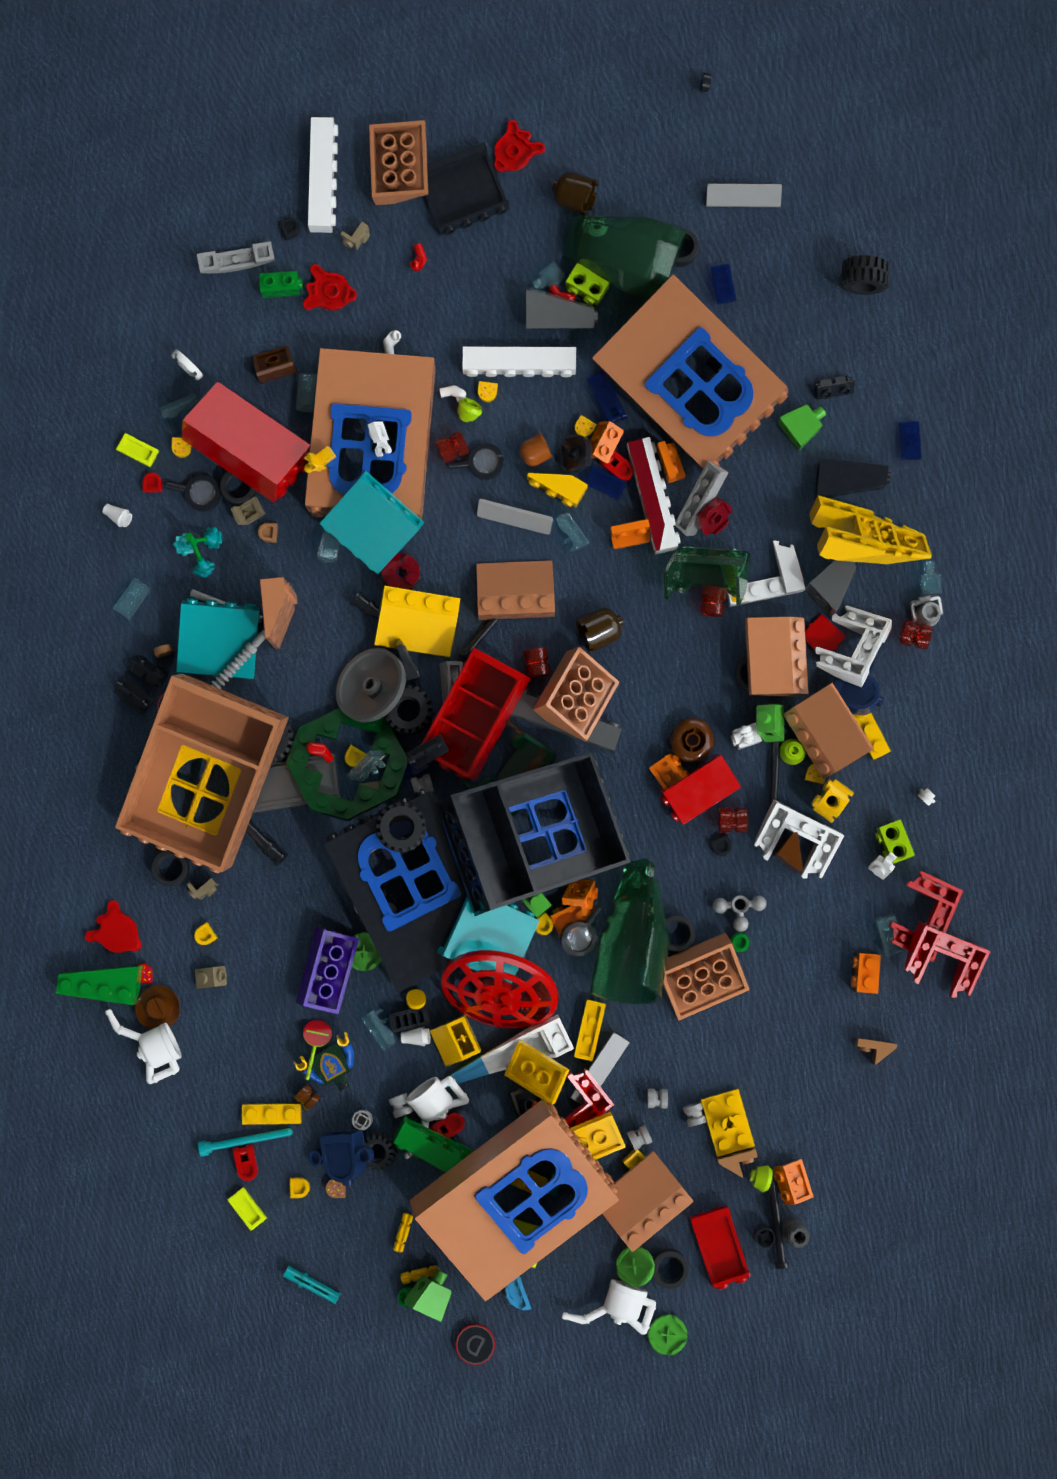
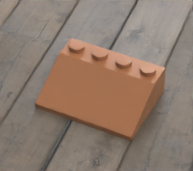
(398, 161)
(515, 590)
(278, 608)
(776, 656)
(576, 694)
(828, 731)
(703, 976)
(646, 1202)

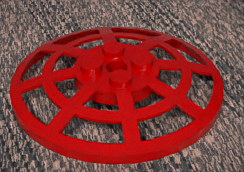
(489, 990)

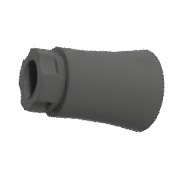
(792, 1227)

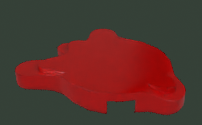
(514, 149)
(328, 291)
(116, 931)

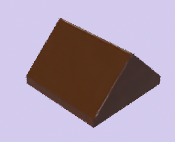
(274, 364)
(789, 853)

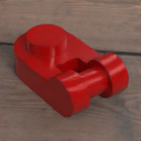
(622, 470)
(454, 1123)
(247, 1169)

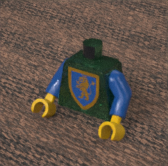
(331, 1064)

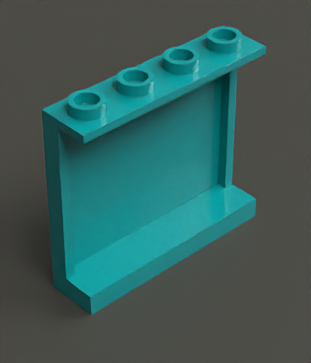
(371, 522)
(215, 635)
(496, 930)

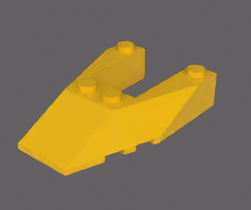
(860, 536)

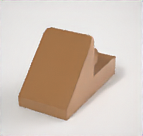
(880, 1048)
(732, 1160)

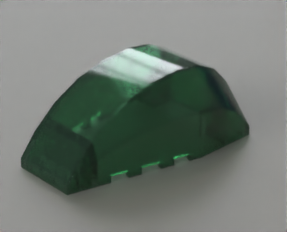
(626, 251)

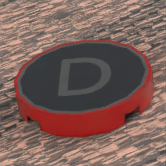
(475, 1344)

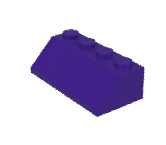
(327, 970)

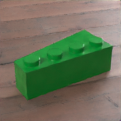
(106, 984)
(429, 1145)

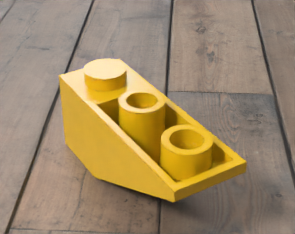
(564, 487)

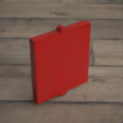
(823, 634)

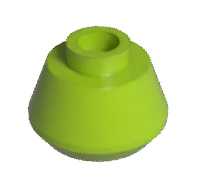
(468, 410)
(787, 749)
(761, 1178)

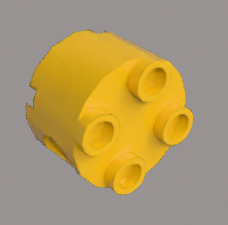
(827, 810)

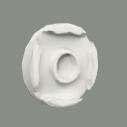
(187, 365)

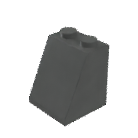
(831, 585)

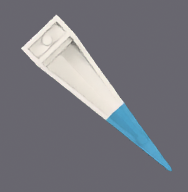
(546, 1037)

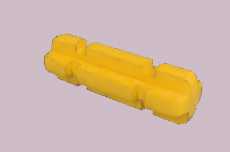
(403, 1232)
(414, 1276)

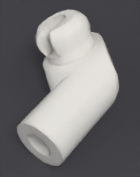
(453, 391)

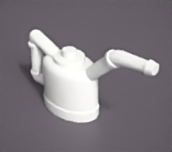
(156, 1048)
(433, 1101)
(623, 1305)

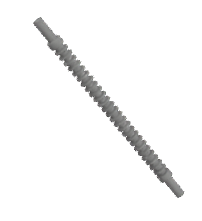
(251, 648)

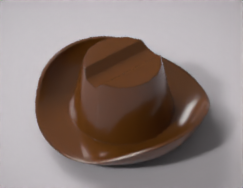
(692, 740)
(157, 1006)

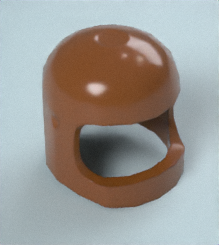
(535, 450)

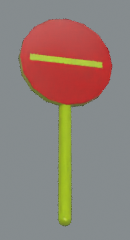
(317, 1035)

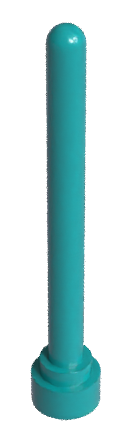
(206, 1147)

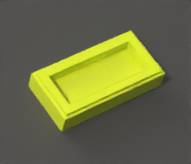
(137, 450)
(247, 1208)

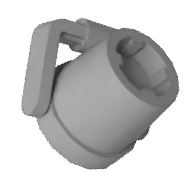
(927, 612)

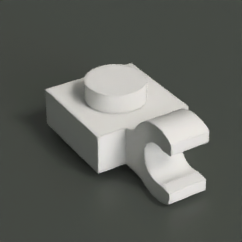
(379, 435)
(883, 866)

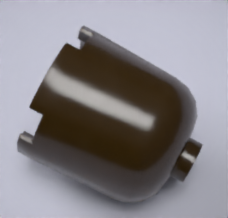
(575, 192)
(599, 628)

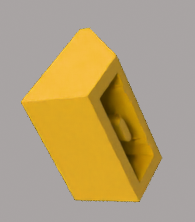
(455, 1040)

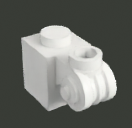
(745, 736)

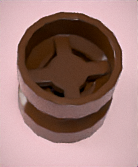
(307, 1097)

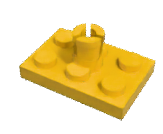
(536, 1072)
(727, 1122)
(600, 1135)

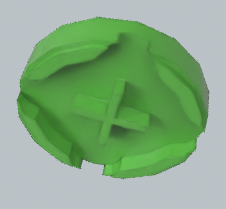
(366, 955)
(635, 1267)
(667, 1334)

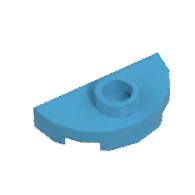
(517, 1295)

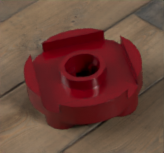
(714, 516)
(405, 562)

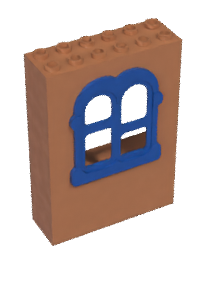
(659, 342)
(373, 390)
(476, 1231)

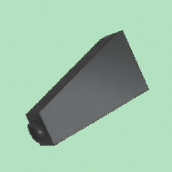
(554, 311)

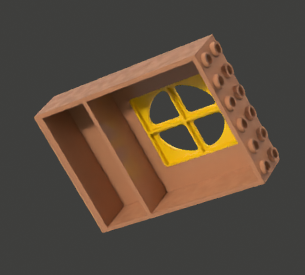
(224, 731)

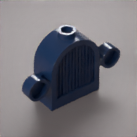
(861, 699)
(342, 1155)

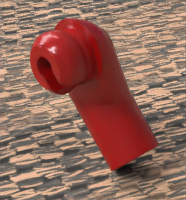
(420, 258)
(555, 290)
(321, 750)

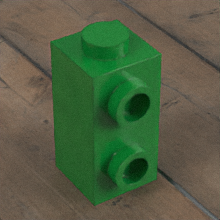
(280, 284)

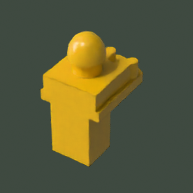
(318, 461)

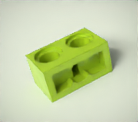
(590, 281)
(900, 840)

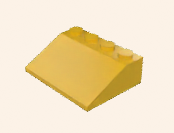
(419, 619)

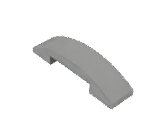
(236, 260)

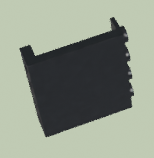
(464, 189)

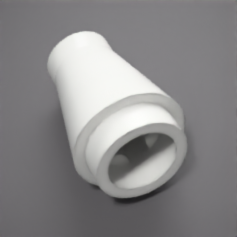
(118, 515)
(419, 1036)

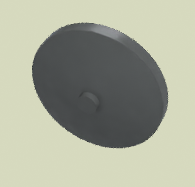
(370, 685)

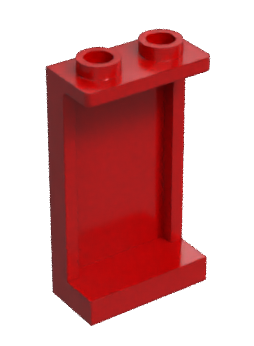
(700, 790)
(720, 1247)

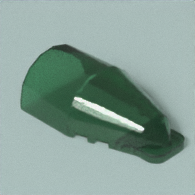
(636, 941)

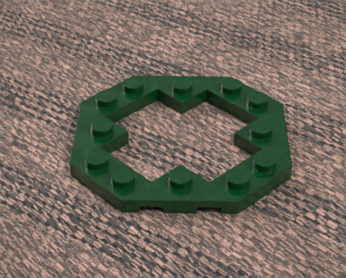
(366, 797)

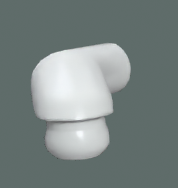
(390, 341)

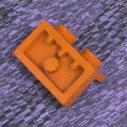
(605, 440)
(670, 462)
(630, 534)
(668, 770)
(581, 894)
(563, 916)
(866, 973)
(793, 1182)

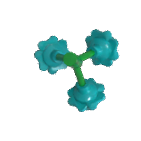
(188, 543)

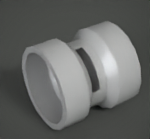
(422, 783)
(652, 1098)
(400, 1105)
(694, 1114)
(362, 1119)
(639, 1137)

